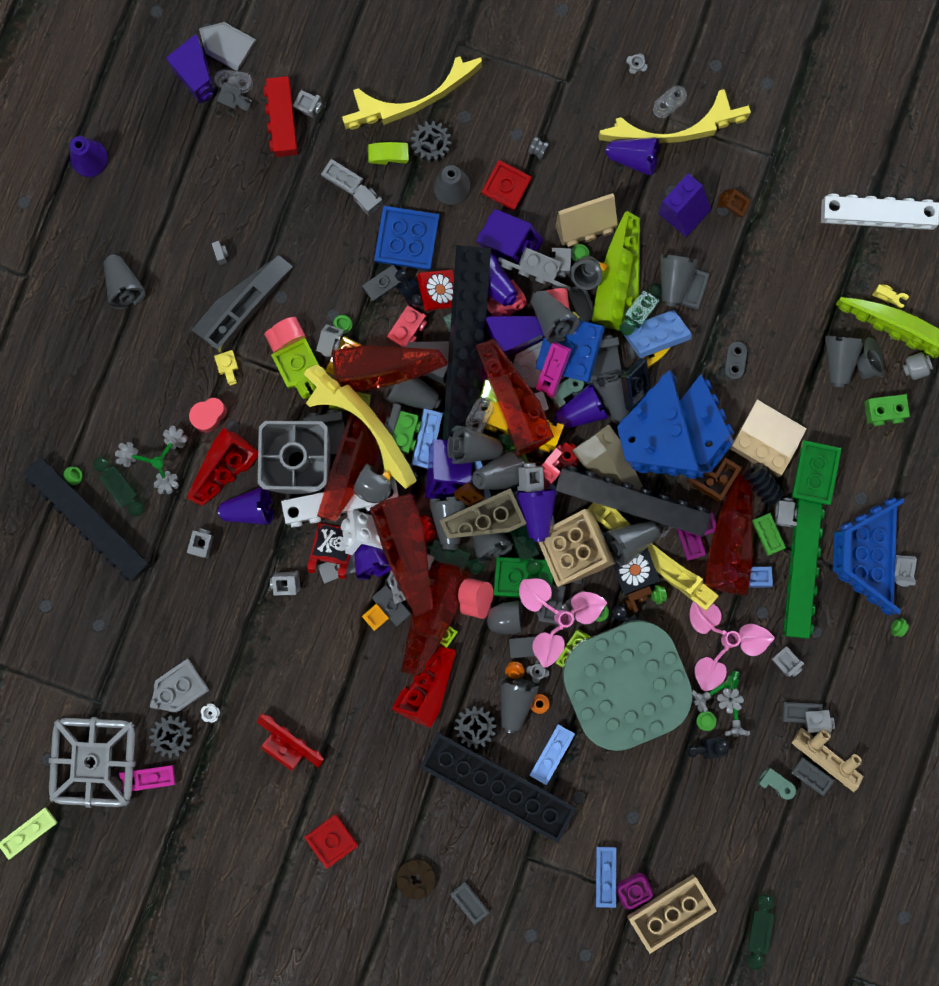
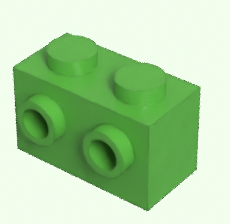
(887, 409)
(405, 431)

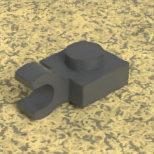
(231, 96)

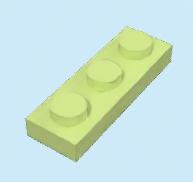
(27, 833)

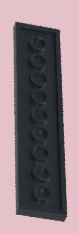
(466, 332)

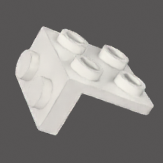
(358, 530)

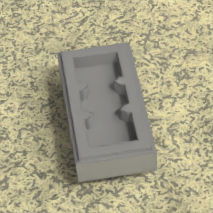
(341, 176)
(329, 571)

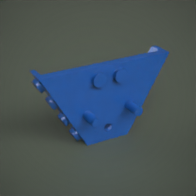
(705, 425)
(659, 433)
(867, 554)

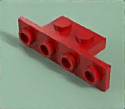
(286, 747)

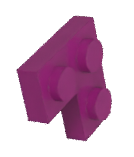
(692, 543)

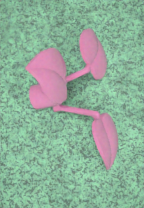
(586, 610)
(753, 641)

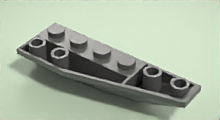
(238, 306)

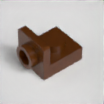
(734, 202)
(469, 494)
(639, 595)

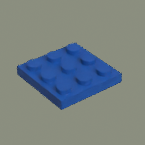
(406, 238)
(584, 348)

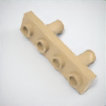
(834, 765)

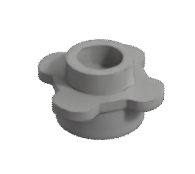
(639, 58)
(532, 671)

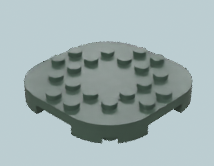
(627, 685)

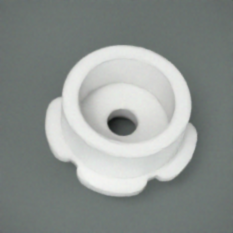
(205, 713)

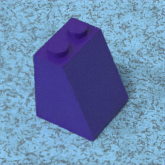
(192, 69)
(685, 205)
(508, 236)
(514, 332)
(442, 474)

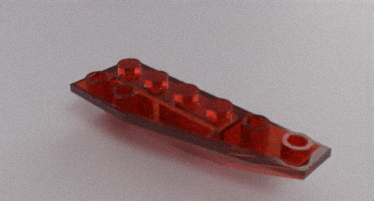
(383, 366)
(515, 400)
(355, 450)
(732, 542)
(405, 549)
(429, 629)

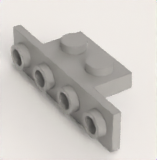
(538, 265)

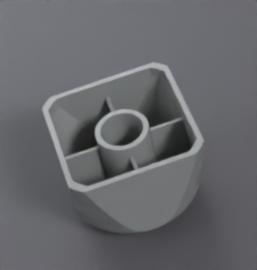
(281, 440)

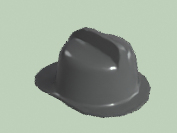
(871, 360)

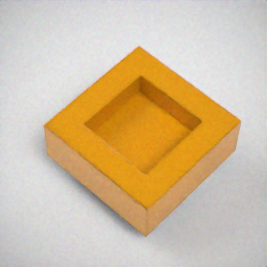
(375, 617)

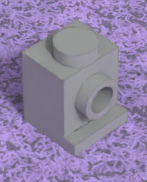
(367, 199)
(564, 256)
(329, 340)
(530, 478)
(785, 513)
(195, 549)
(280, 588)

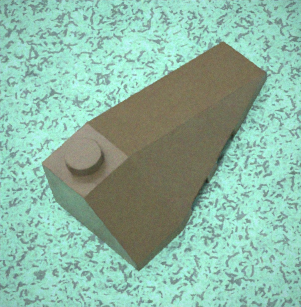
(605, 457)
(489, 516)

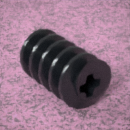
(764, 484)

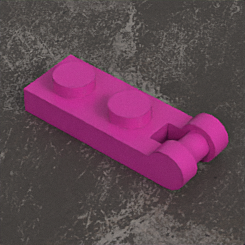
(553, 369)
(151, 778)

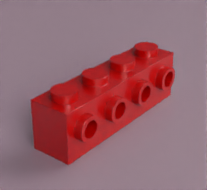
(281, 116)

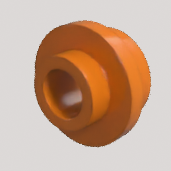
(514, 670)
(544, 708)

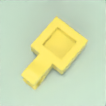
(886, 294)
(227, 365)

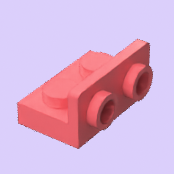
(497, 309)
(407, 327)
(550, 471)

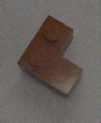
(717, 483)

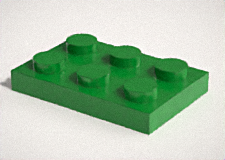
(816, 472)
(511, 572)

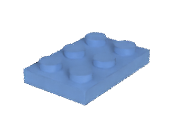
(659, 334)

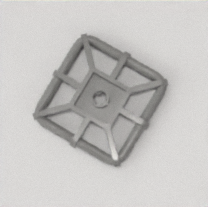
(101, 770)

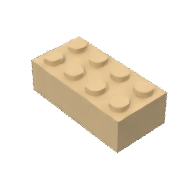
(671, 913)

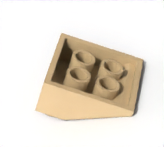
(587, 221)
(768, 438)
(576, 548)

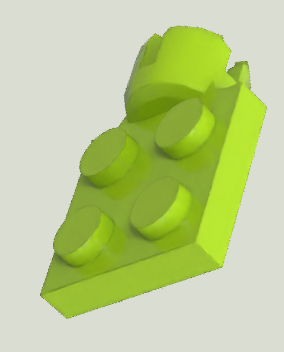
(292, 364)

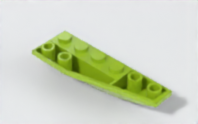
(621, 277)
(896, 322)

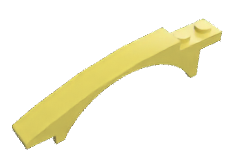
(372, 109)
(718, 116)
(331, 393)
(671, 571)

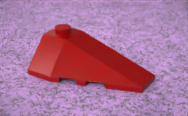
(223, 462)
(424, 697)

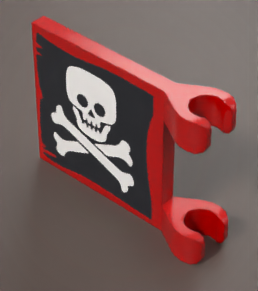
(329, 548)

